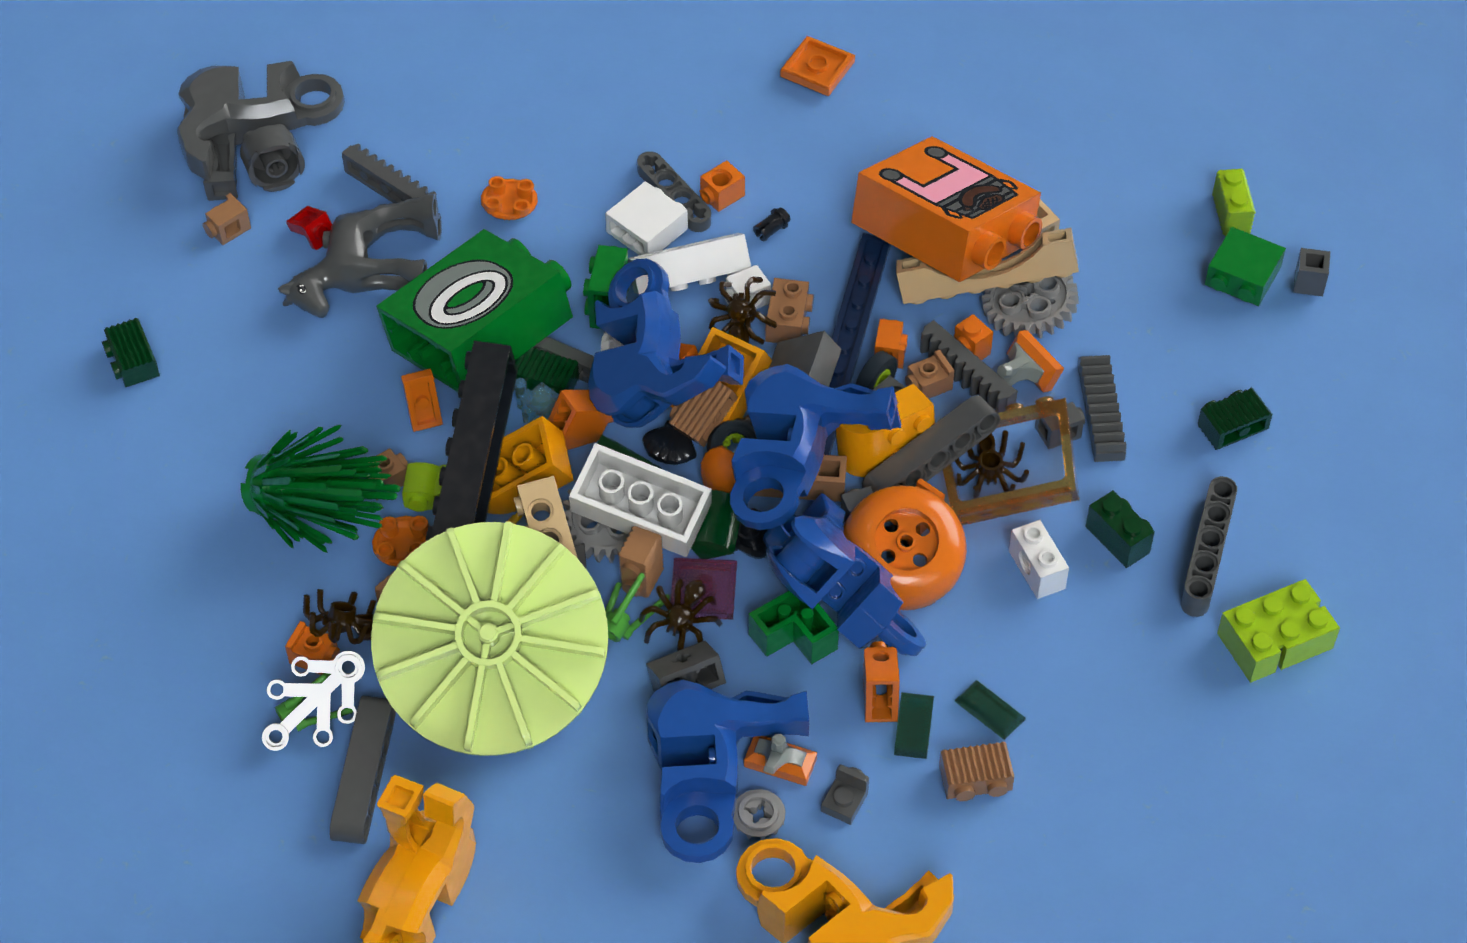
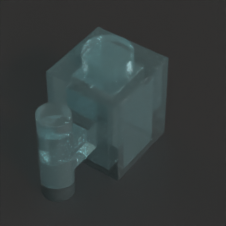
(535, 402)

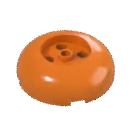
(942, 547)

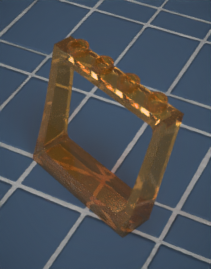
(1027, 498)

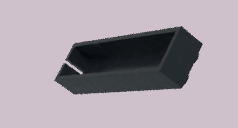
(476, 439)

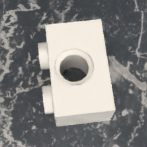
(1038, 559)

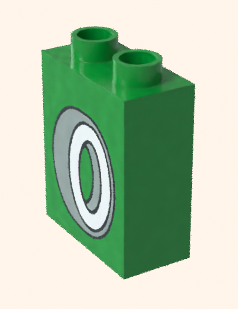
(473, 294)

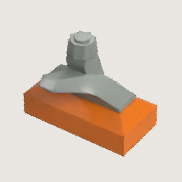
(1030, 362)
(780, 759)

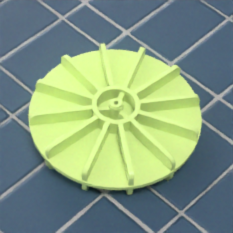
(489, 638)

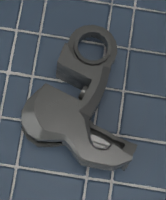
(220, 116)

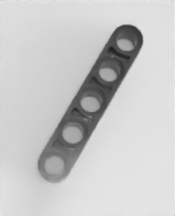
(936, 446)
(1211, 532)
(362, 770)

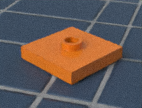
(817, 65)

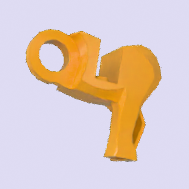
(424, 863)
(851, 916)

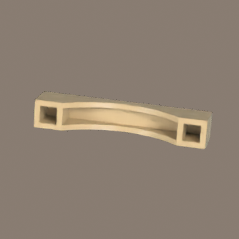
(1046, 257)

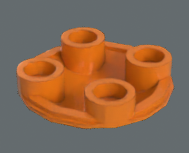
(509, 198)
(718, 469)
(399, 538)

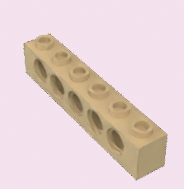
(544, 496)

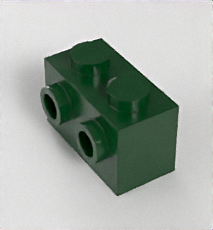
(1120, 528)

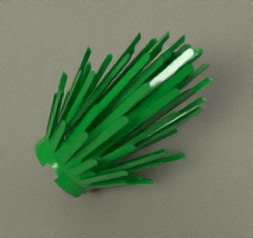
(315, 488)

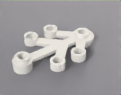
(317, 696)

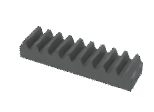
(379, 176)
(968, 368)
(1102, 408)

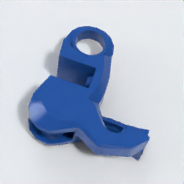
(645, 374)
(791, 427)
(821, 564)
(696, 747)

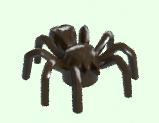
(741, 311)
(991, 465)
(681, 616)
(340, 619)

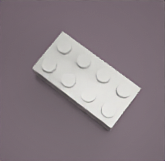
(634, 493)

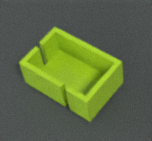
(1278, 620)

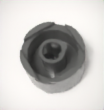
(271, 157)

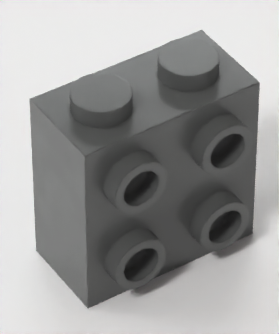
(812, 353)

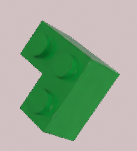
(789, 621)

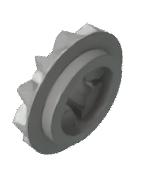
(750, 803)

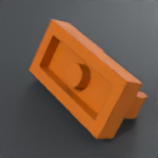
(422, 400)

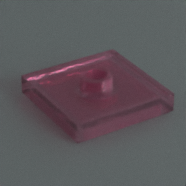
(718, 578)

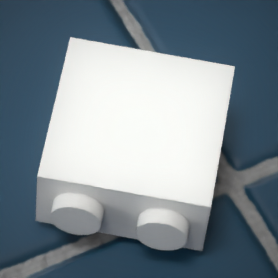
(646, 220)

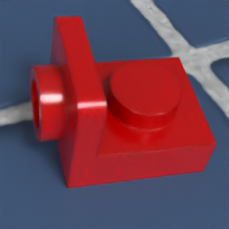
(312, 224)

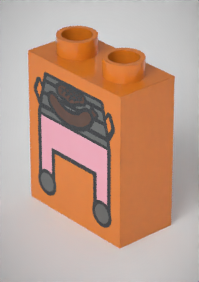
(946, 208)

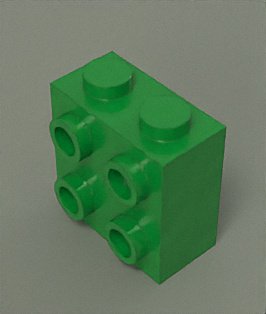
(1245, 266)
(602, 270)

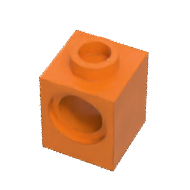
(722, 186)

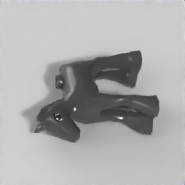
(347, 256)

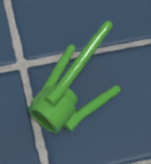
(618, 619)
(290, 704)

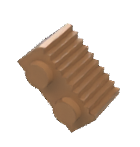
(702, 413)
(641, 555)
(976, 771)

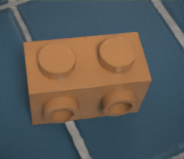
(789, 310)

